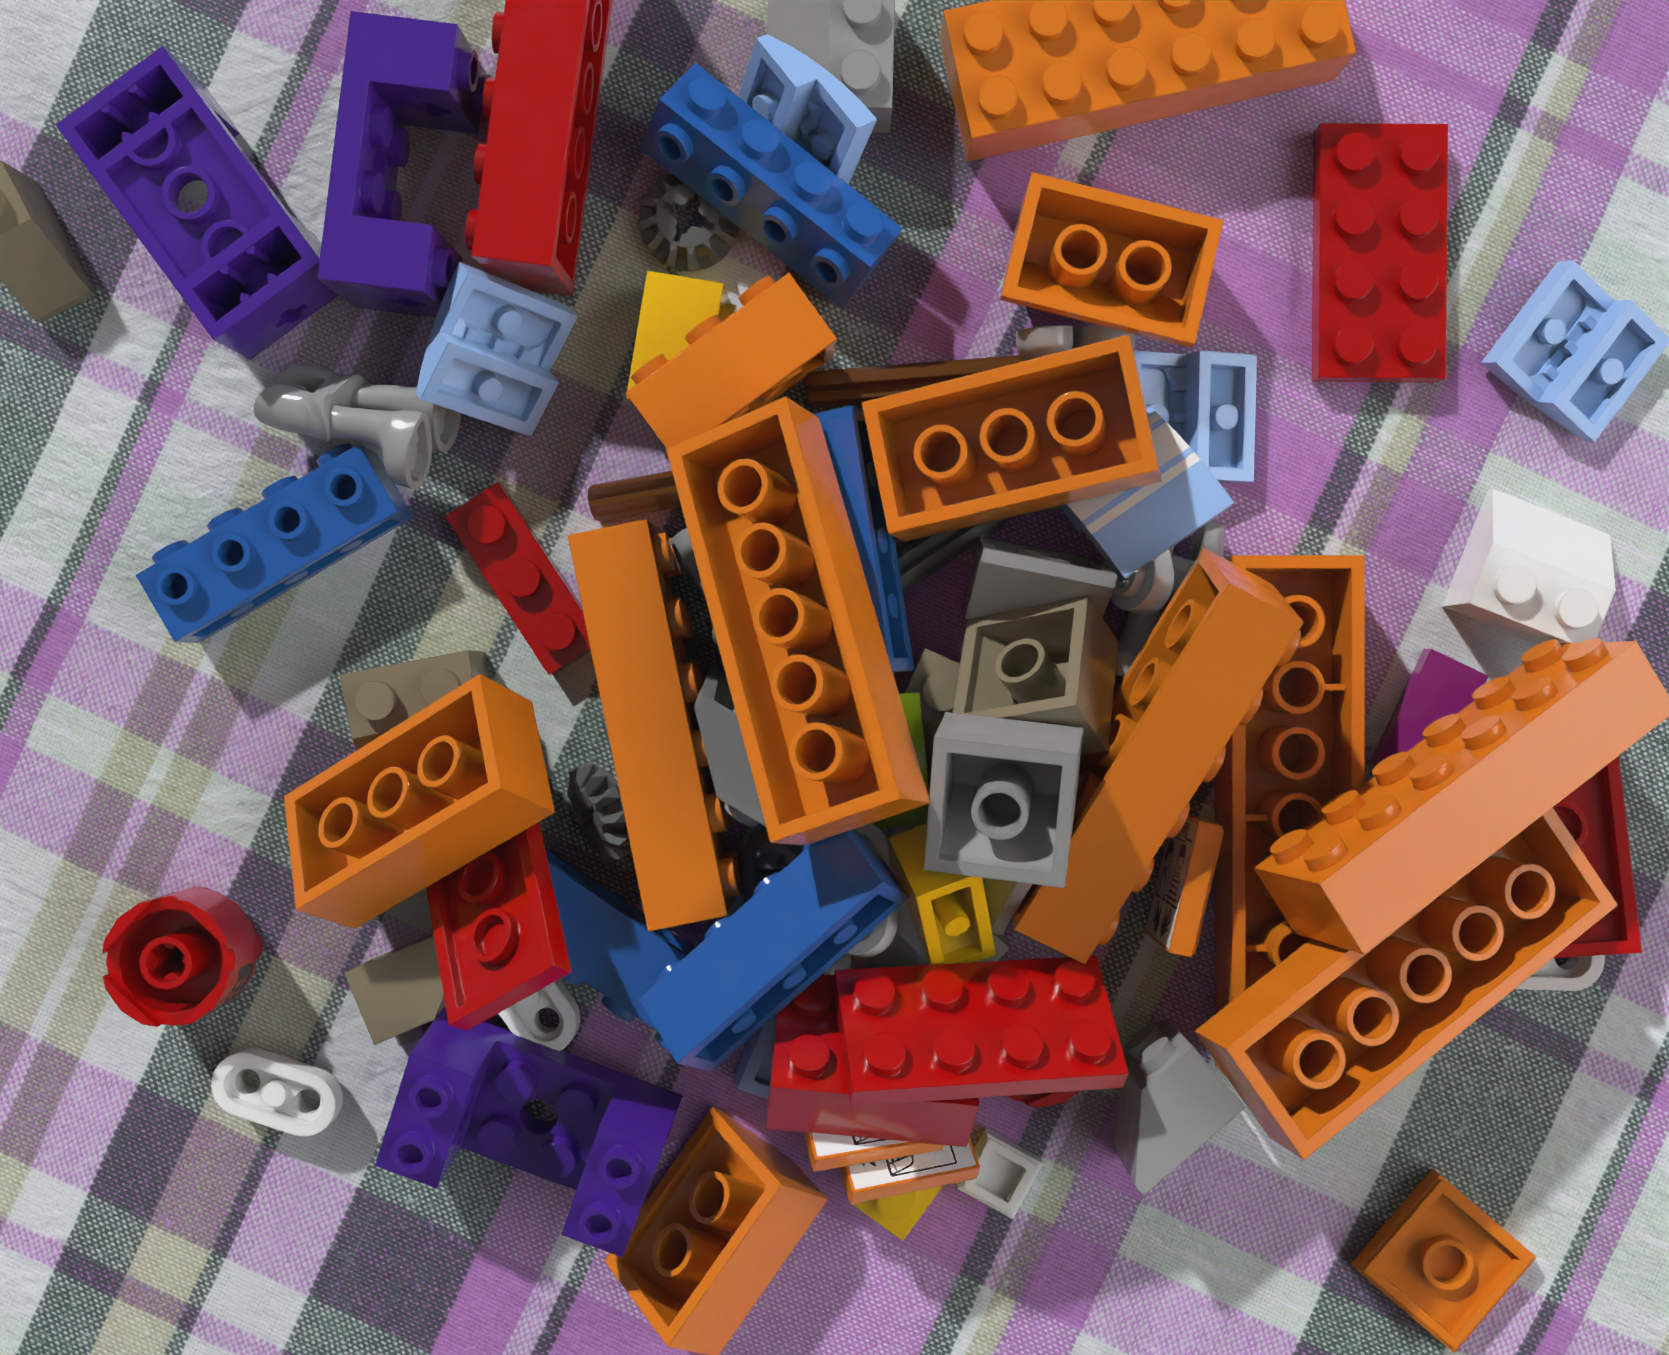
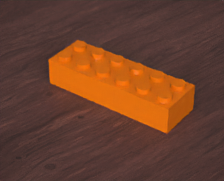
(1087, 67)
(796, 626)
(652, 723)
(1166, 736)
(1462, 790)
(1346, 1027)

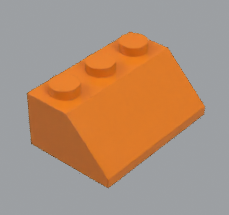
(1111, 260)
(734, 362)
(715, 1234)

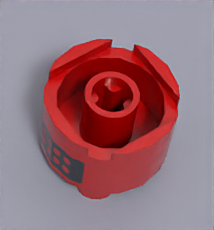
(147, 948)

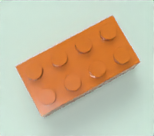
(1012, 440)
(417, 803)

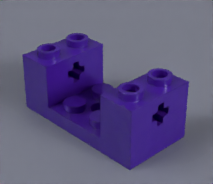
(391, 78)
(237, 258)
(474, 1096)

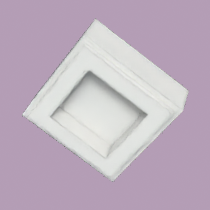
(1003, 1174)

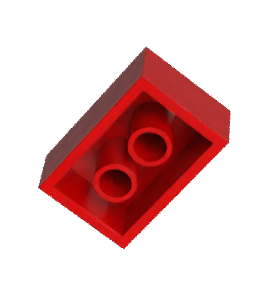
(811, 1086)

